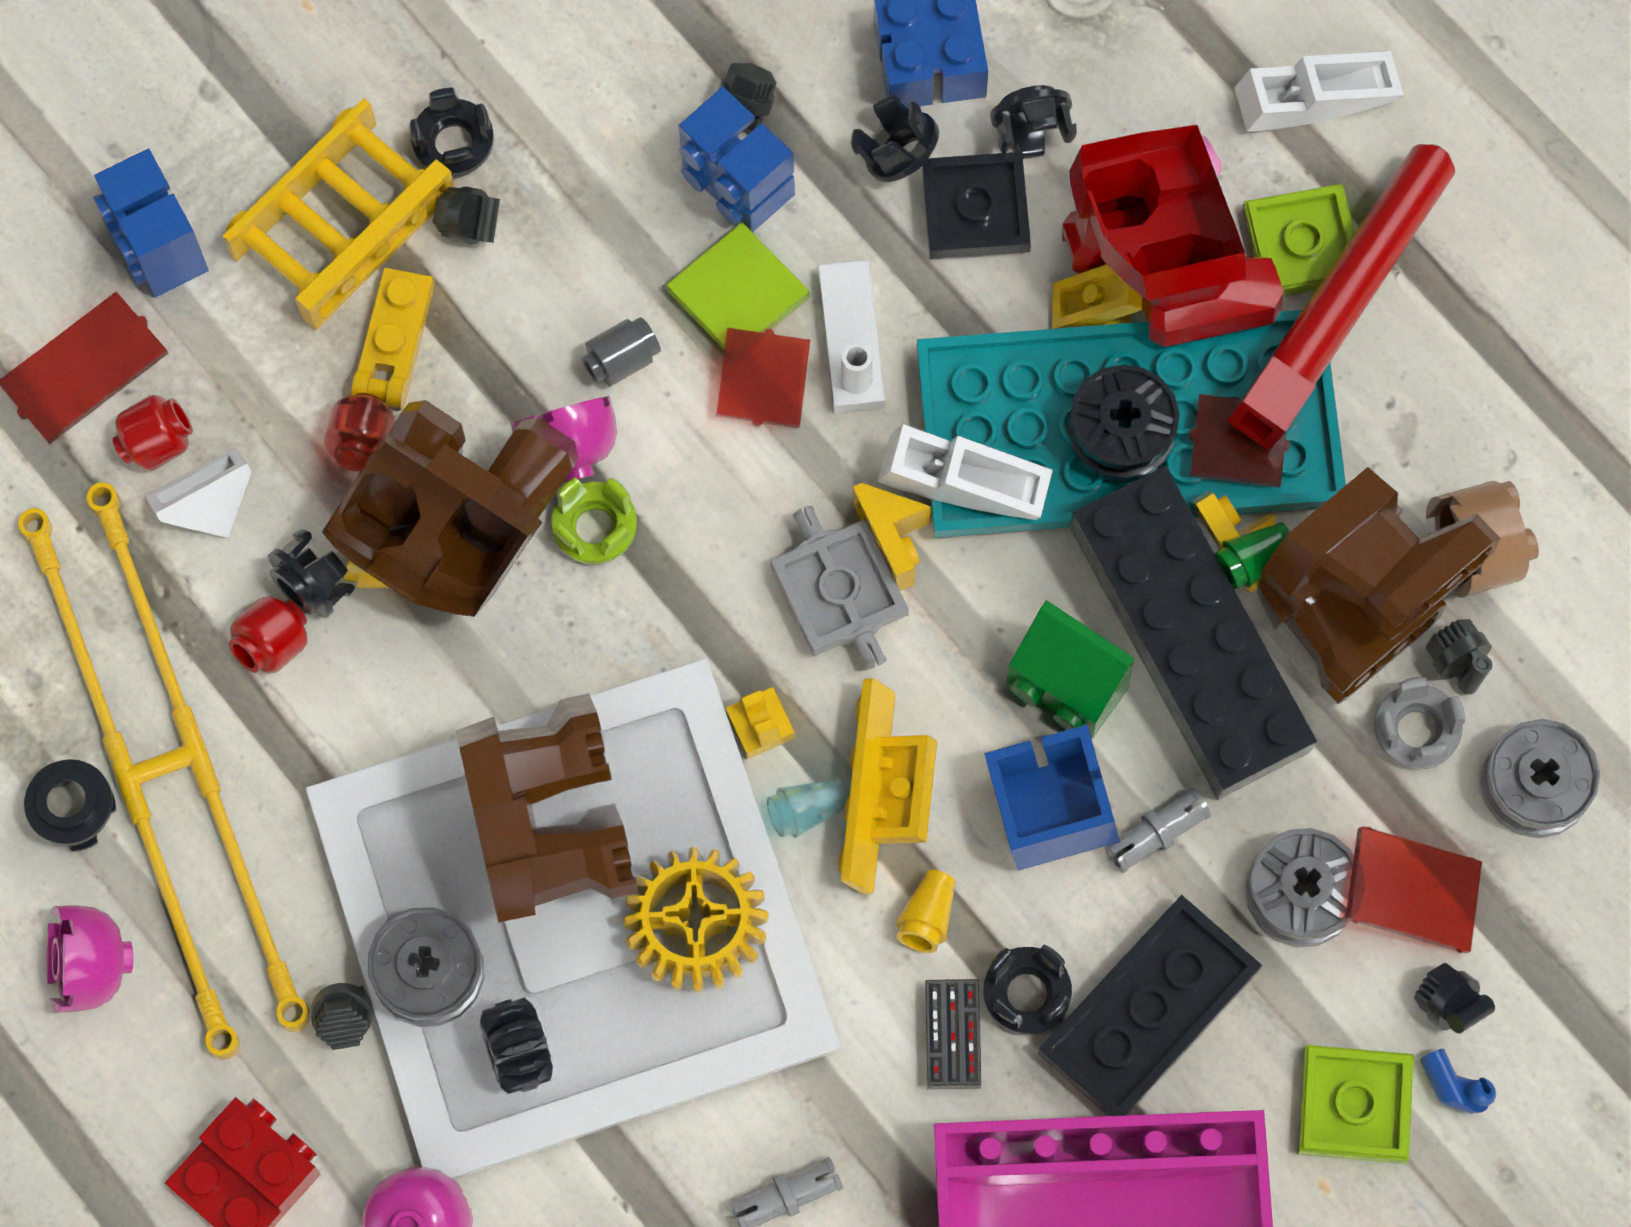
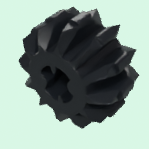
(516, 1045)

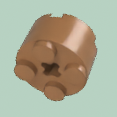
(1499, 507)

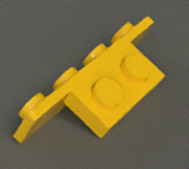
(888, 787)

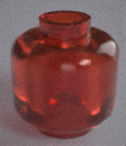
(356, 429)

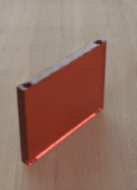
(1413, 890)

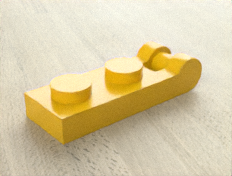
(394, 335)

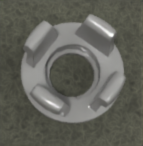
(1417, 696)

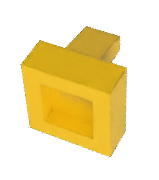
(760, 722)

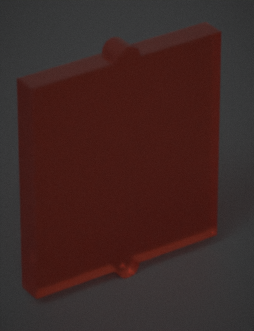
(763, 378)
(1229, 454)

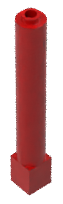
(1343, 296)

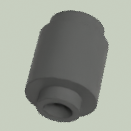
(620, 351)

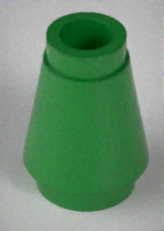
(1247, 555)

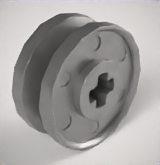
(1554, 804)
(1272, 879)
(405, 942)

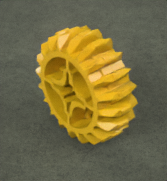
(670, 919)

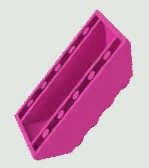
(1105, 1171)

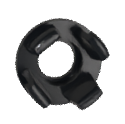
(447, 111)
(1026, 115)
(885, 154)
(307, 578)
(82, 828)
(1041, 963)

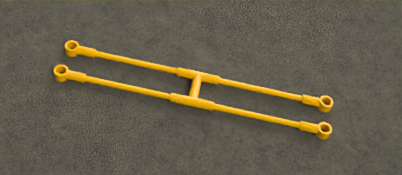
(192, 753)

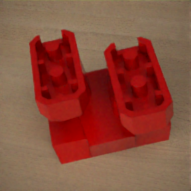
(1165, 228)

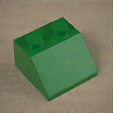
(1069, 670)

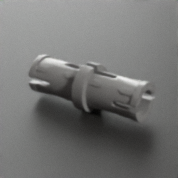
(1158, 830)
(786, 1194)

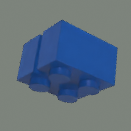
(930, 40)
(744, 176)
(148, 224)
(1053, 807)

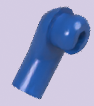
(1457, 1091)

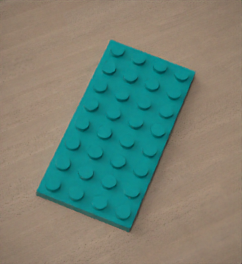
(1019, 398)

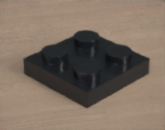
(976, 205)

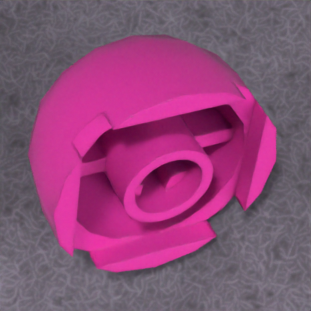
(590, 426)
(85, 958)
(417, 1199)

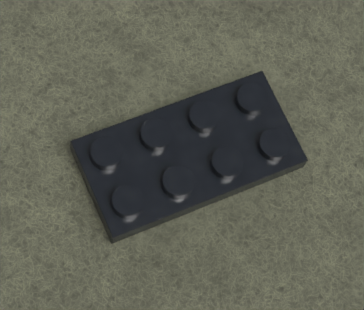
(1149, 1009)

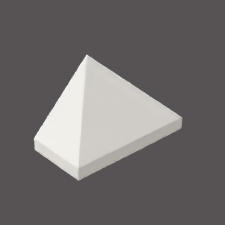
(204, 497)

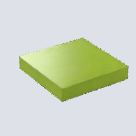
(1300, 233)
(738, 287)
(1356, 1104)

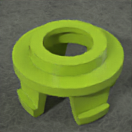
(578, 499)

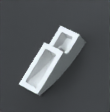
(1317, 89)
(964, 474)

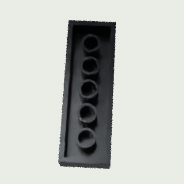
(1192, 632)

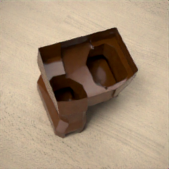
(432, 488)
(1363, 583)
(524, 766)

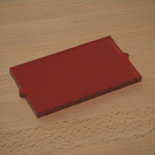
(82, 367)

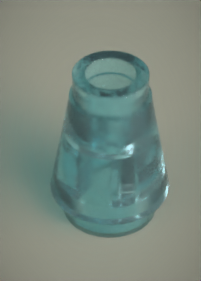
(804, 806)

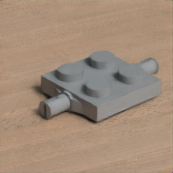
(839, 587)

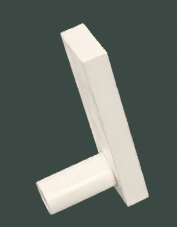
(851, 336)

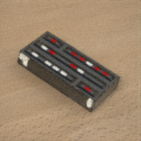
(953, 1034)

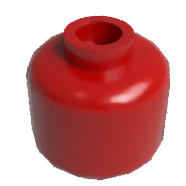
(152, 432)
(268, 635)

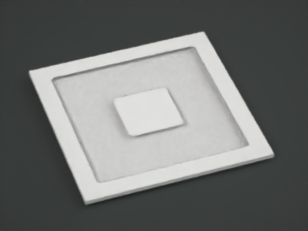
(614, 1034)

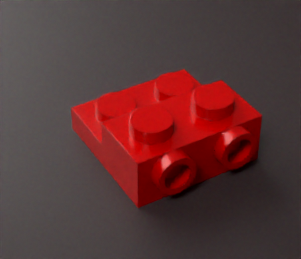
(244, 1169)

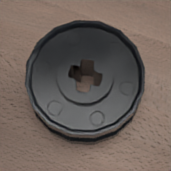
(1127, 395)

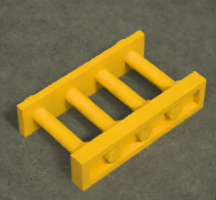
(353, 258)

